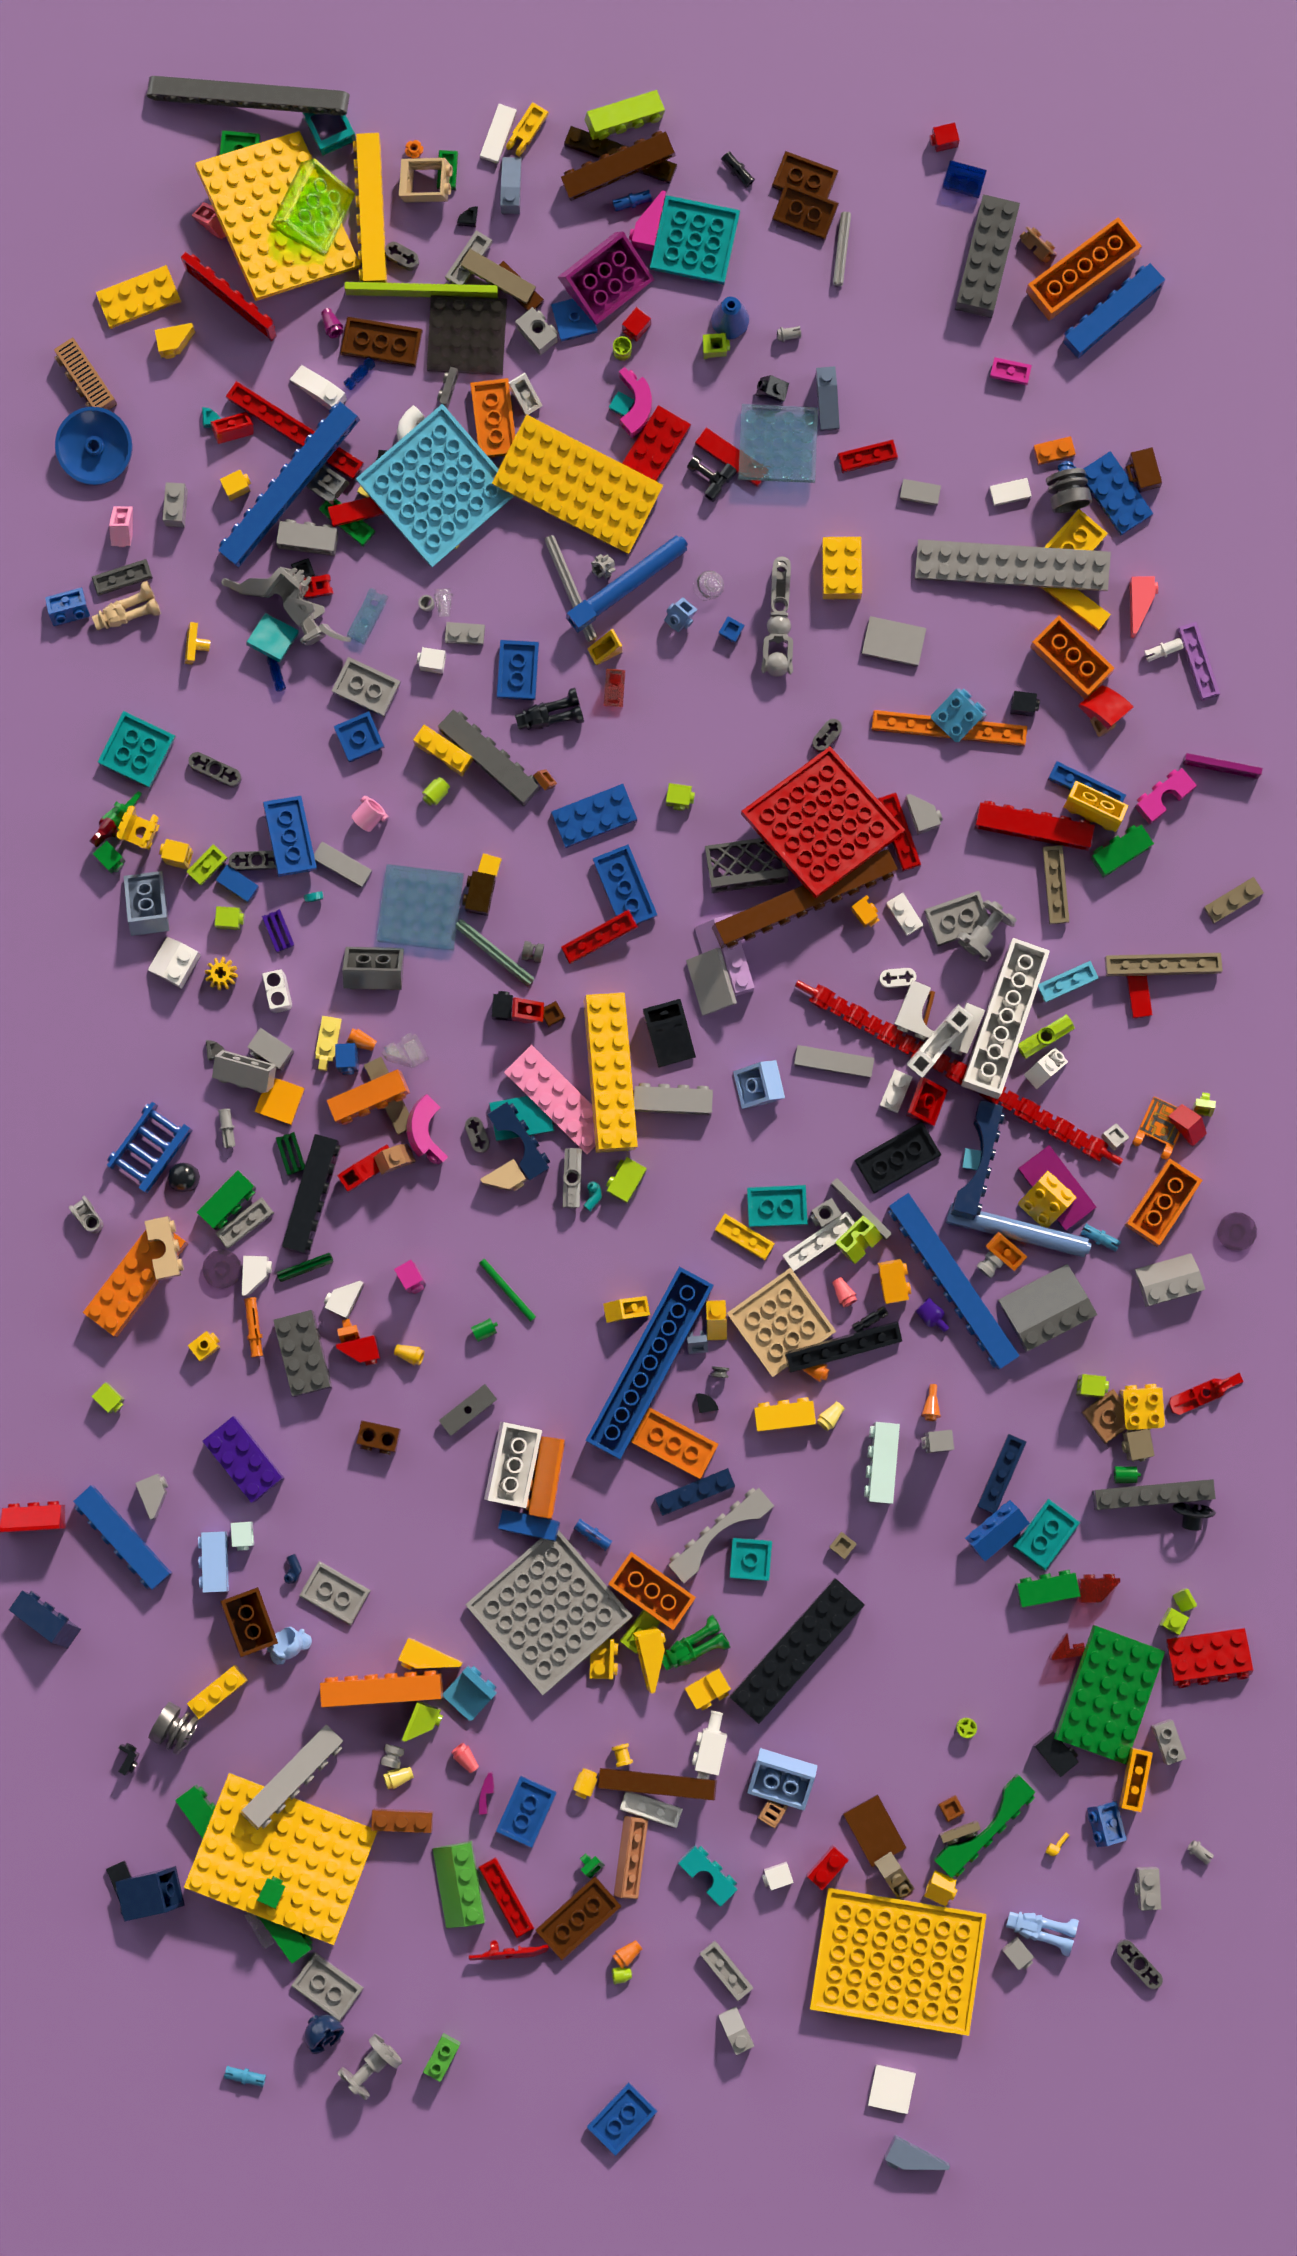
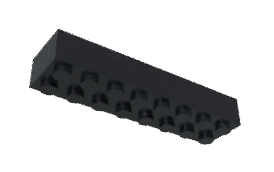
(796, 1650)

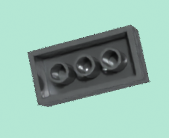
(302, 1353)

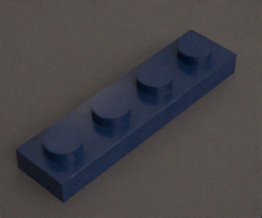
(1001, 1473)
(695, 1492)

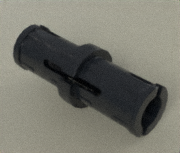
(737, 169)

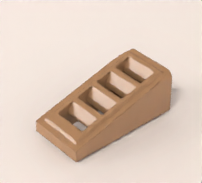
(773, 1823)

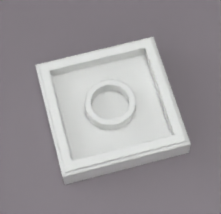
(891, 2089)

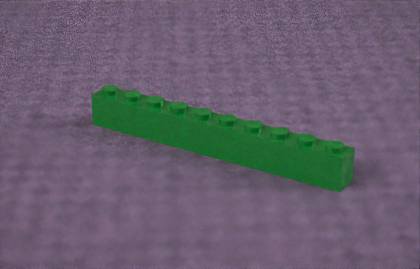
(199, 1813)

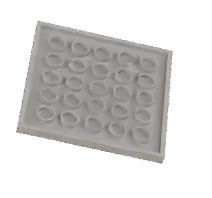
(549, 1611)

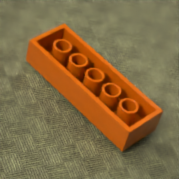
(1083, 269)
(128, 1285)
(382, 1689)

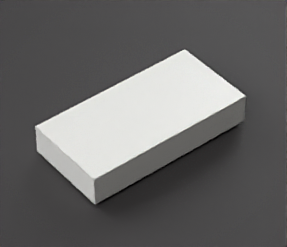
(1010, 491)

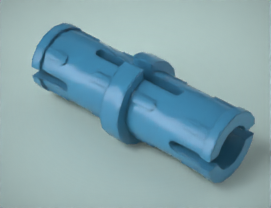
(1100, 1237)
(245, 2076)

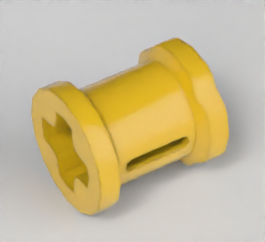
(622, 1755)

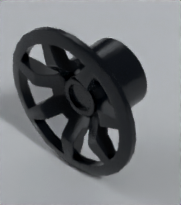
(1193, 1517)

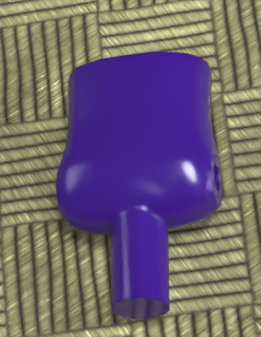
(932, 1314)

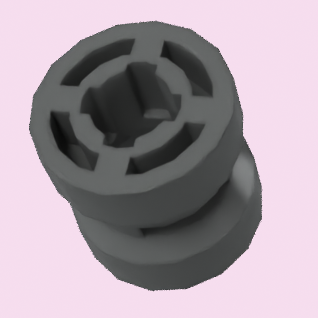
(528, 949)

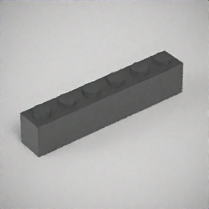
(488, 757)
(1154, 1494)

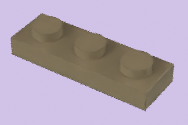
(1233, 900)

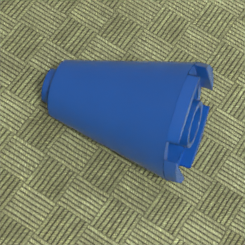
(730, 318)

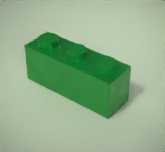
(1121, 850)
(227, 1200)
(1047, 1588)

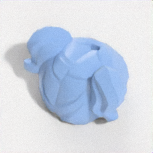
(289, 1644)

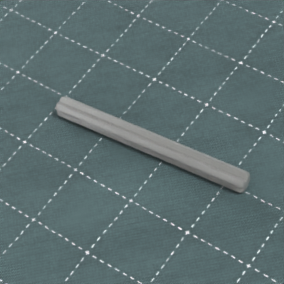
(567, 581)

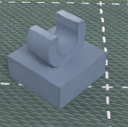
(697, 1344)

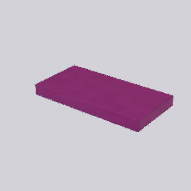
(1049, 1161)

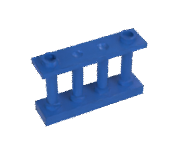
(158, 1165)

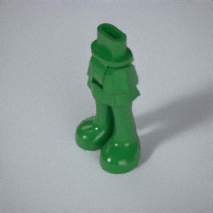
(682, 1651)

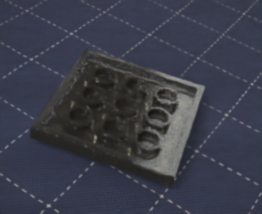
(467, 334)

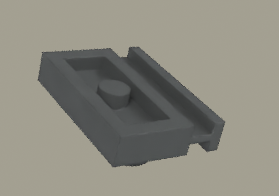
(327, 484)

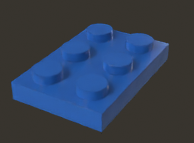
(517, 670)
(526, 1811)
(622, 2118)

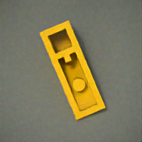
(650, 1653)
(422, 1656)

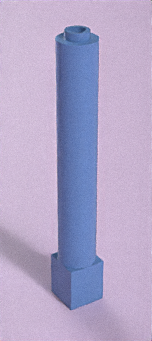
(1024, 1232)

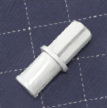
(1164, 649)

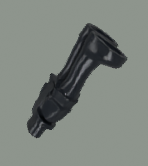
(538, 715)

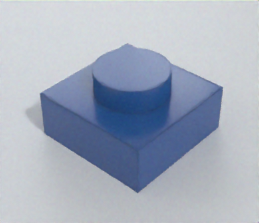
(731, 629)

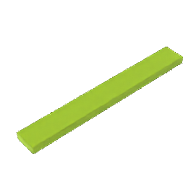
(419, 290)

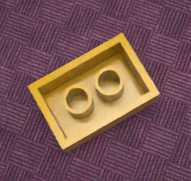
(841, 568)

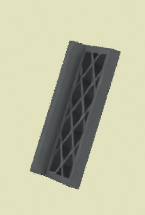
(744, 880)

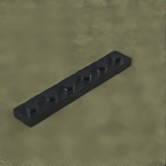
(843, 1347)

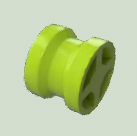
(968, 1728)

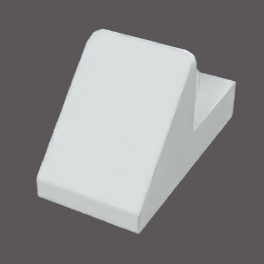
(525, 394)

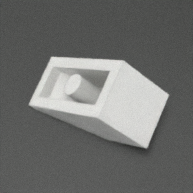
(254, 1272)
(343, 1299)

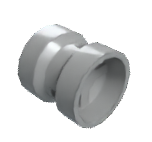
(989, 1265)
(392, 1758)

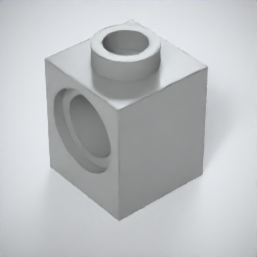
(831, 1207)
(1018, 1954)

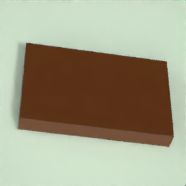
(805, 175)
(805, 211)
(874, 1829)

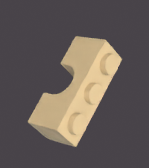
(169, 1264)

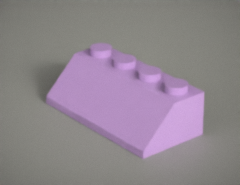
(733, 957)

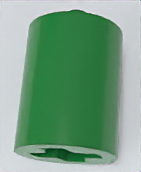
(484, 1329)
(1126, 1474)

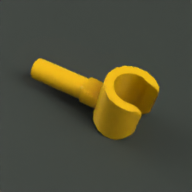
(1053, 1849)

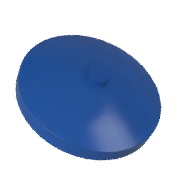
(93, 445)

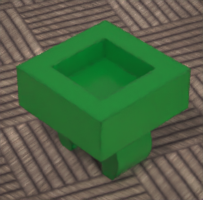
(592, 1865)

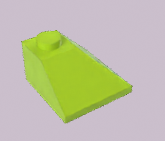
(422, 1720)

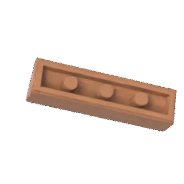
(630, 1857)

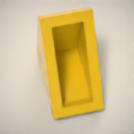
(605, 648)

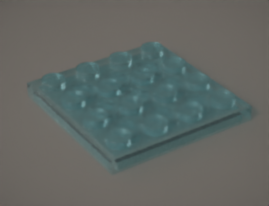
(778, 443)
(420, 907)

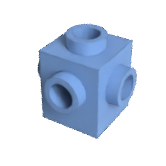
(680, 615)

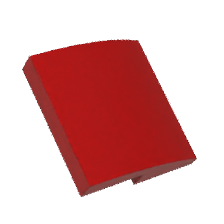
(1106, 706)

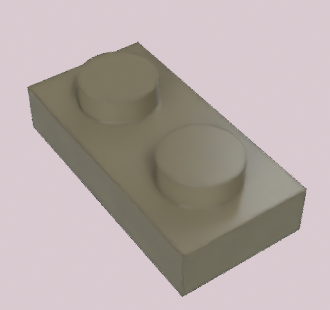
(951, 1836)

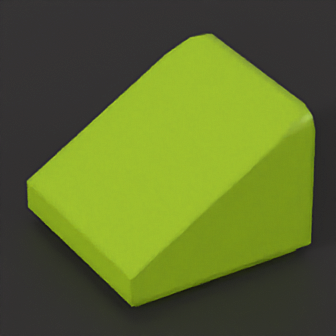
(1184, 1600)

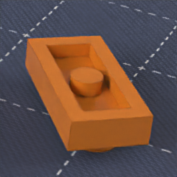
(1054, 450)
(1006, 1251)

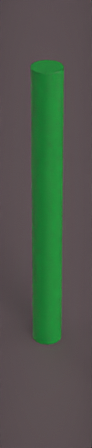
(507, 1290)

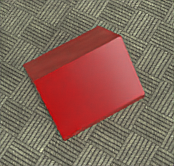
(927, 1101)

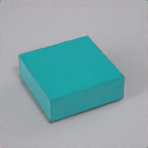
(621, 404)

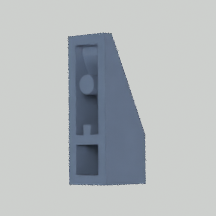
(510, 185)
(827, 398)
(910, 2157)

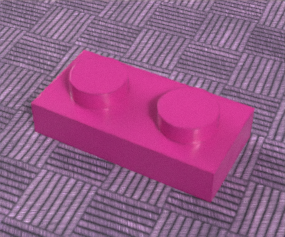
(1010, 371)

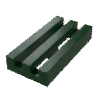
(286, 1138)

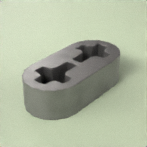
(399, 259)
(824, 732)
(481, 1132)

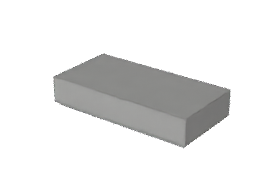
(920, 492)

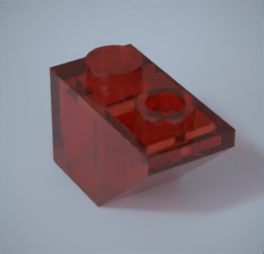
(1096, 1589)

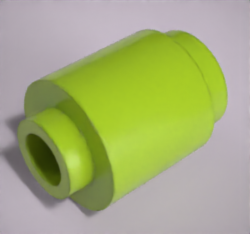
(435, 791)

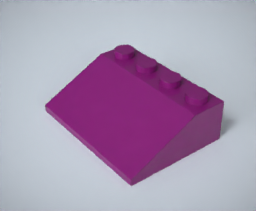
(606, 277)

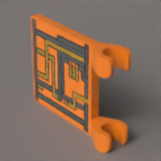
(1158, 1126)

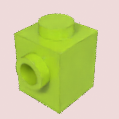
(679, 796)

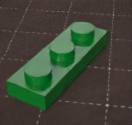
(357, 530)

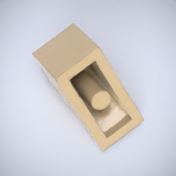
(505, 1177)

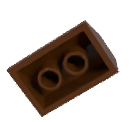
(249, 1622)

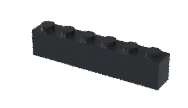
(310, 1194)

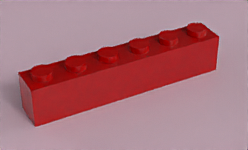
(1034, 826)

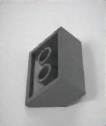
(373, 968)

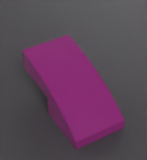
(488, 1787)

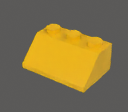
(1095, 806)

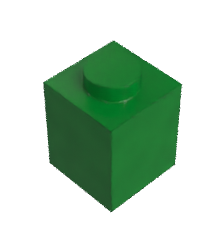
(109, 857)
(271, 1892)

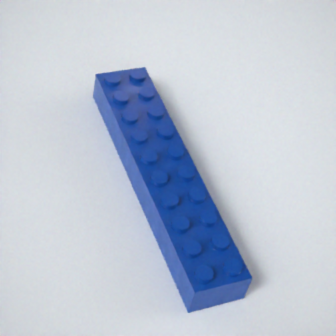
(649, 1363)

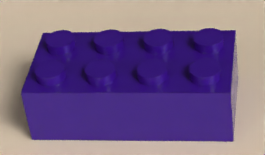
(243, 1459)

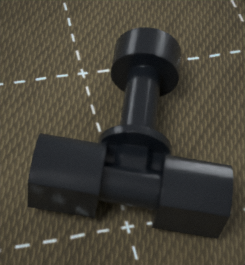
(716, 479)

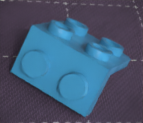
(958, 714)
(470, 1692)

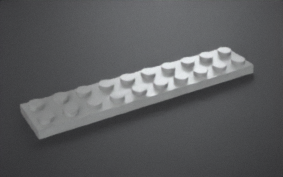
(1013, 565)

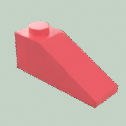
(1141, 592)

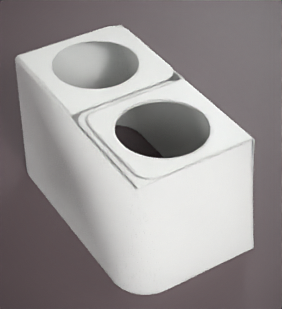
(287, 1004)

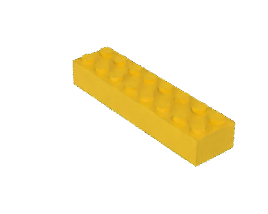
(610, 1072)

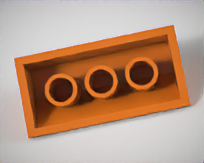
(546, 1478)

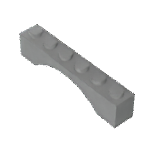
(688, 1562)

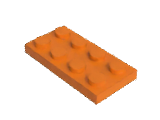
(493, 416)
(674, 1443)

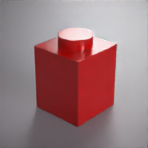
(944, 137)
(636, 324)

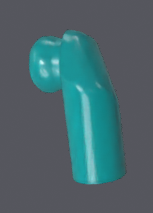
(595, 1195)

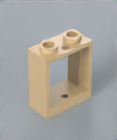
(407, 174)

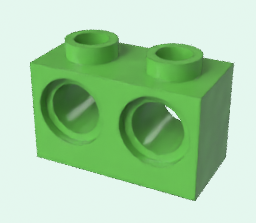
(441, 2057)

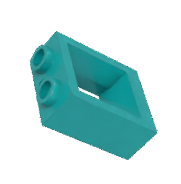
(334, 142)

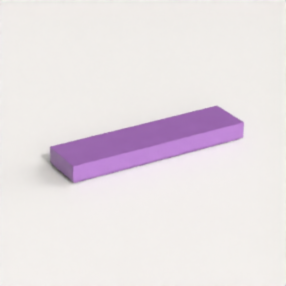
(1198, 661)

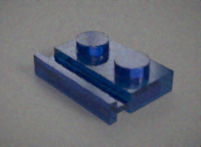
(964, 179)

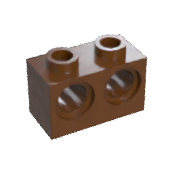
(379, 1433)

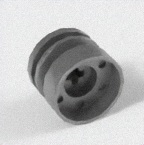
(1068, 490)
(173, 1728)

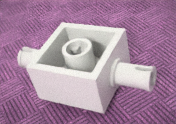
(711, 1748)

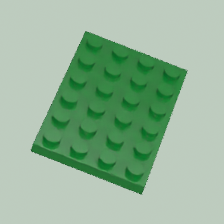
(1109, 1694)

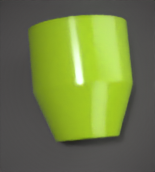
(621, 1975)

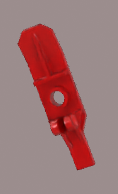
(1194, 1397)
(509, 1953)

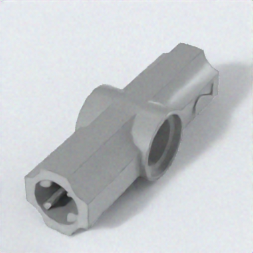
(571, 1191)

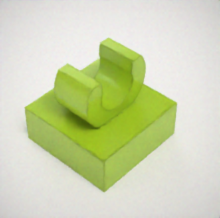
(1204, 1106)

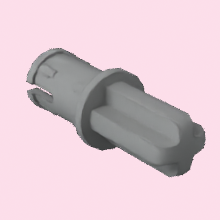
(226, 1128)

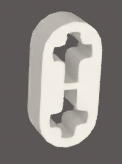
(897, 973)

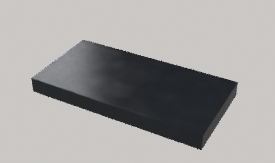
(897, 1157)

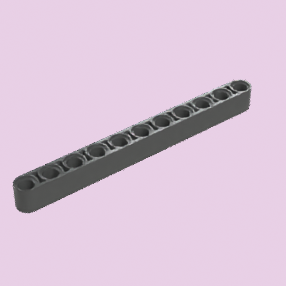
(248, 95)

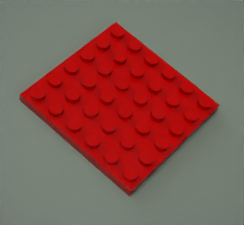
(822, 822)

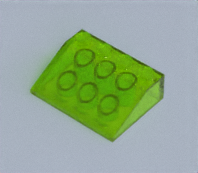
(313, 207)

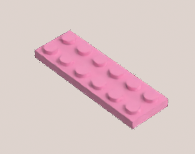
(554, 1097)

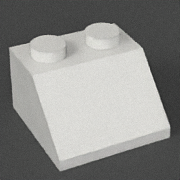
(174, 962)

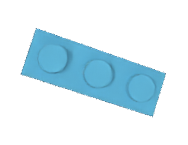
(1067, 981)

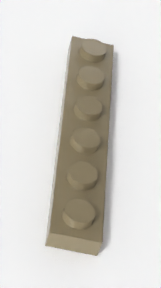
(1163, 964)

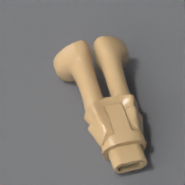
(115, 614)

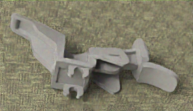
(292, 590)

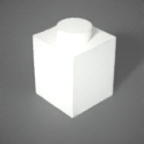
(431, 660)
(777, 1876)

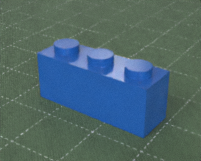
(997, 1530)

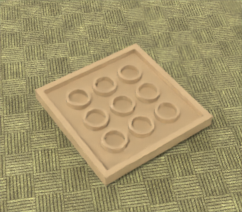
(780, 1320)

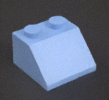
(759, 1084)

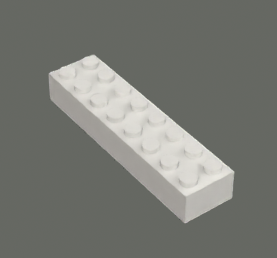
(1005, 1018)

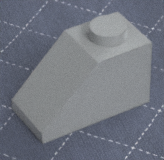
(923, 814)
(153, 1493)
(736, 2030)

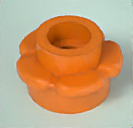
(413, 153)

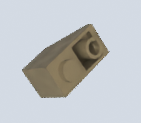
(894, 1875)

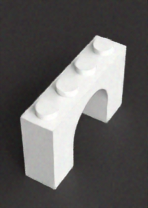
(911, 1018)

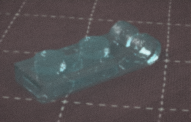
(367, 616)

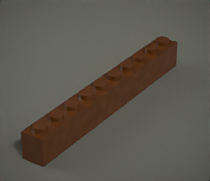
(799, 901)

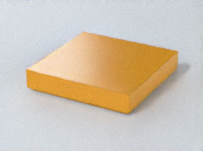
(280, 1101)

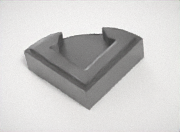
(213, 1049)

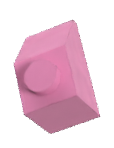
(121, 526)

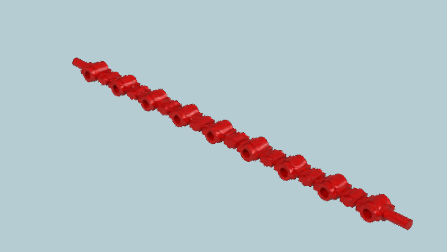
(1024, 1109)

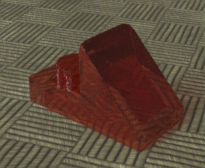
(614, 687)
(1063, 1649)

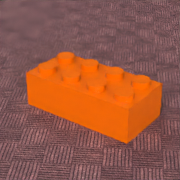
(1072, 657)
(1163, 1202)
(652, 1590)

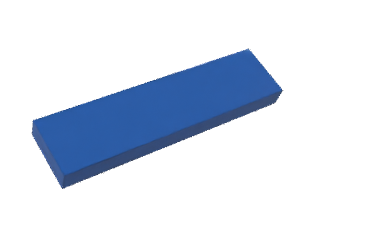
(1067, 776)

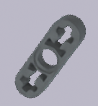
(204, 758)
(242, 866)
(1145, 1978)

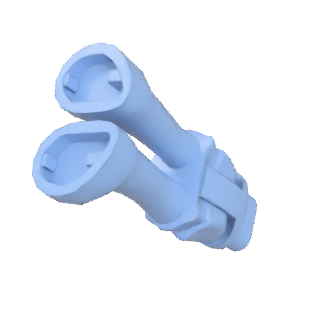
(1030, 1926)

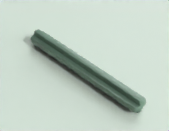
(494, 952)

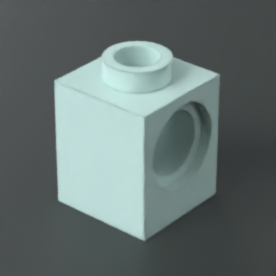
(242, 1535)

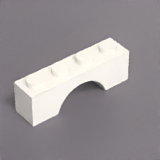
(940, 1040)

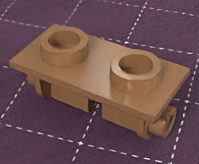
(1043, 249)

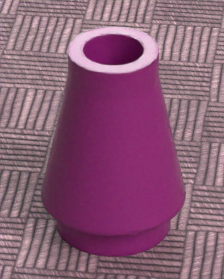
(331, 324)

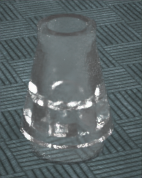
(443, 601)

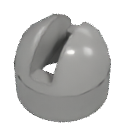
(424, 601)

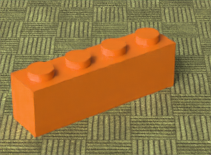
(368, 1096)

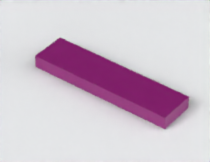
(1222, 766)

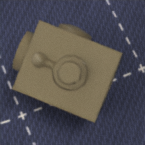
(1137, 1444)

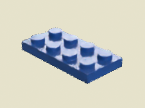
(1116, 494)
(594, 815)
(289, 836)
(625, 884)

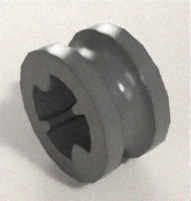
(720, 1372)

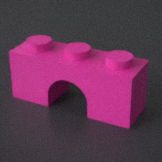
(1178, 784)
(410, 1277)

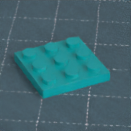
(136, 749)

